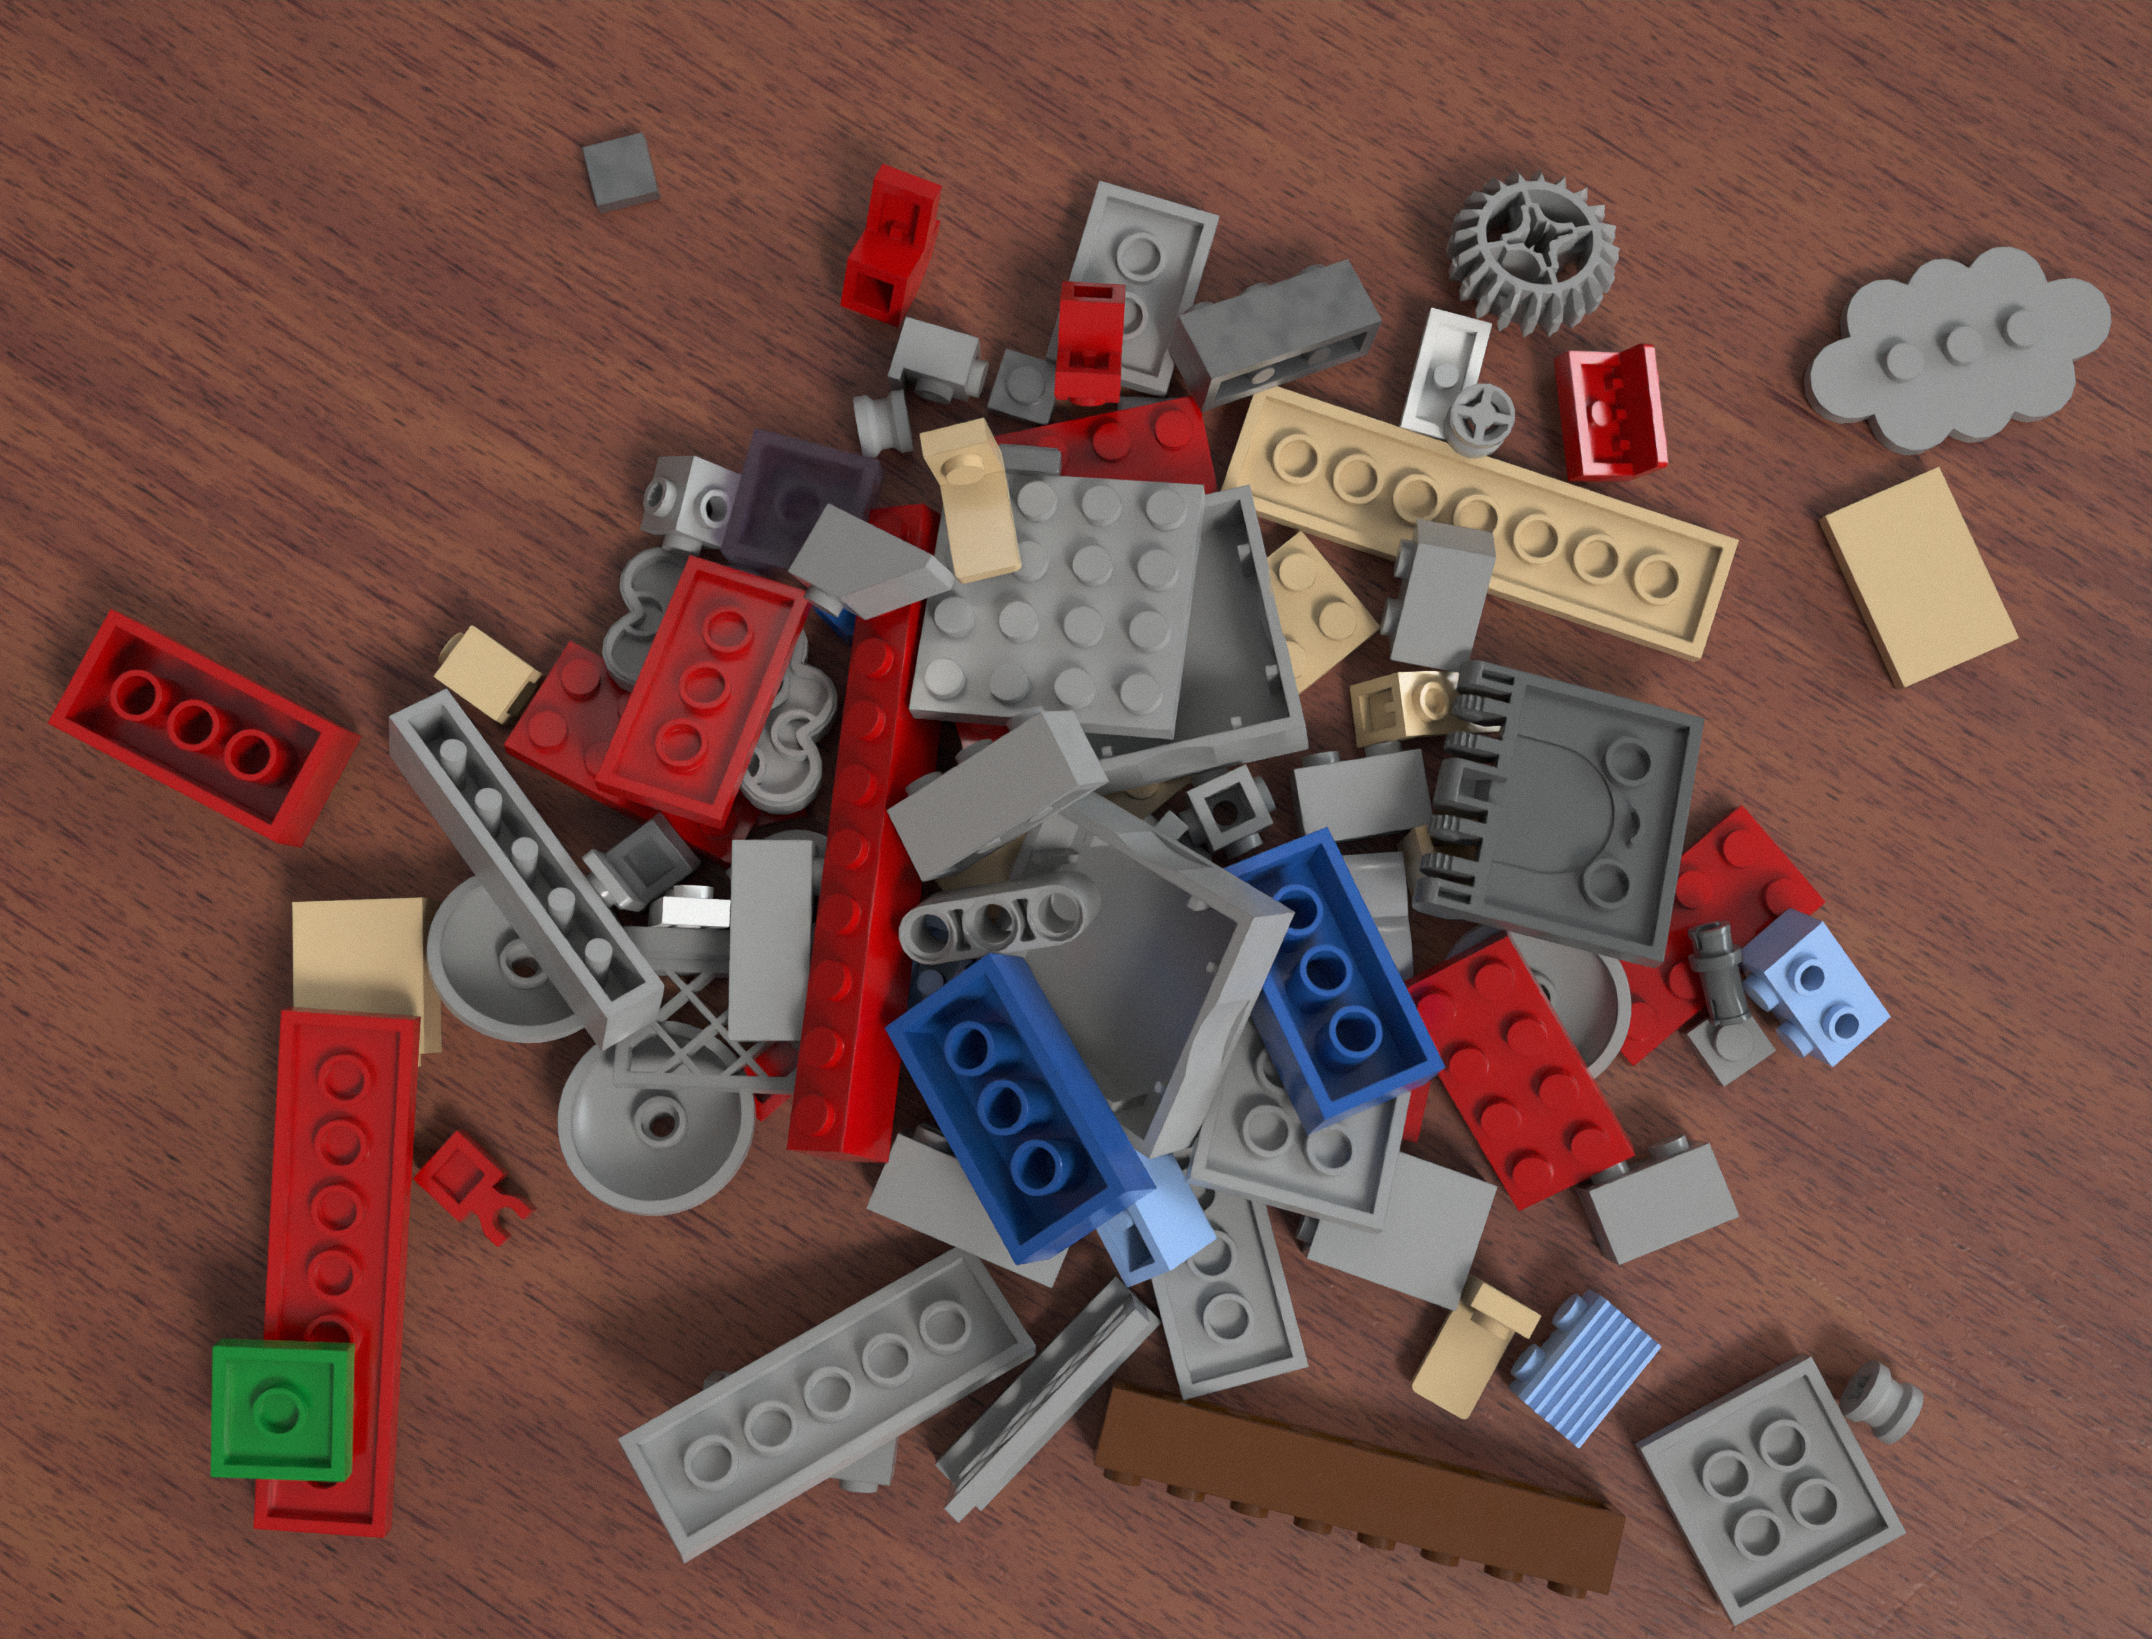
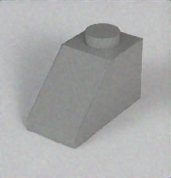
(864, 568)

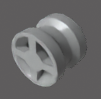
(1484, 407)
(883, 423)
(1881, 1402)

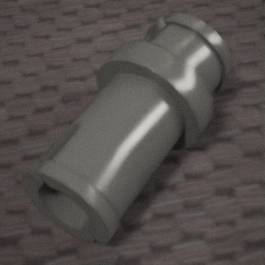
(1719, 973)

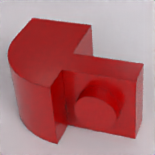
(894, 247)
(1090, 343)

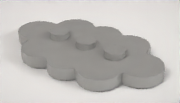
(1957, 350)
(786, 763)

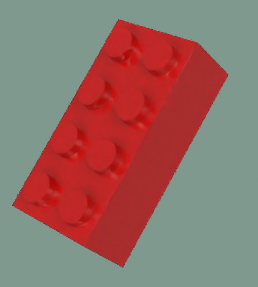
(204, 729)

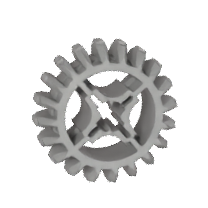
(1519, 271)

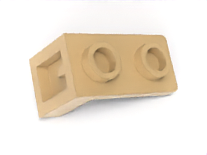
(974, 499)
(1408, 707)
(1471, 1346)

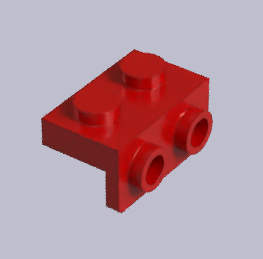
(1611, 414)

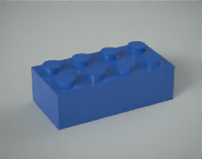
(1333, 995)
(1019, 1108)

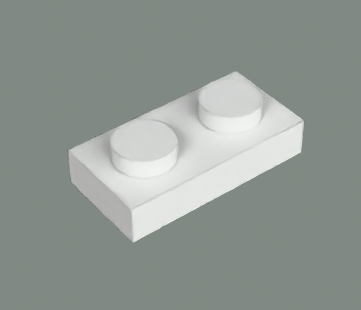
(1444, 366)
(689, 908)

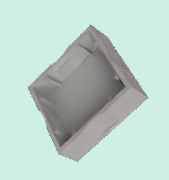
(1237, 669)
(1161, 971)

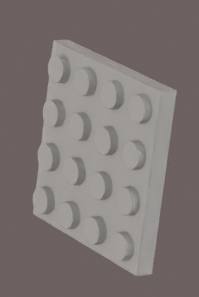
(1085, 620)

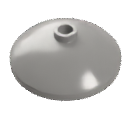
(472, 972)
(1583, 988)
(611, 1136)

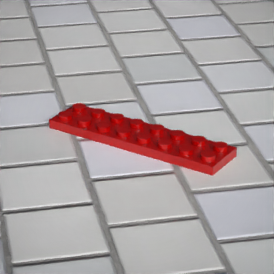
(343, 1241)

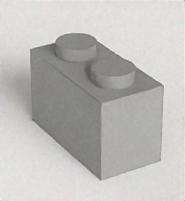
(1440, 594)
(1362, 795)
(1656, 1199)

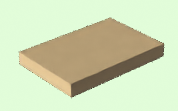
(1918, 578)

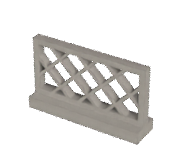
(704, 956)
(1044, 1396)

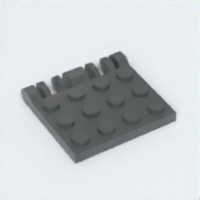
(1574, 814)

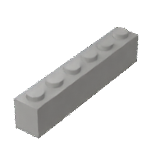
(525, 869)

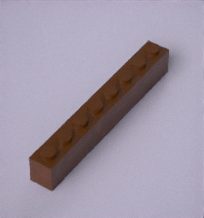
(1358, 1488)

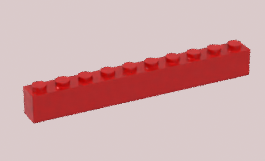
(867, 886)

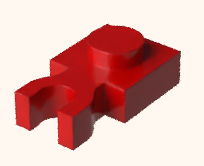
(467, 1180)

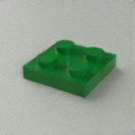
(282, 1410)

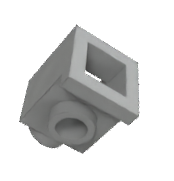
(937, 363)

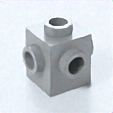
(689, 504)
(1241, 791)

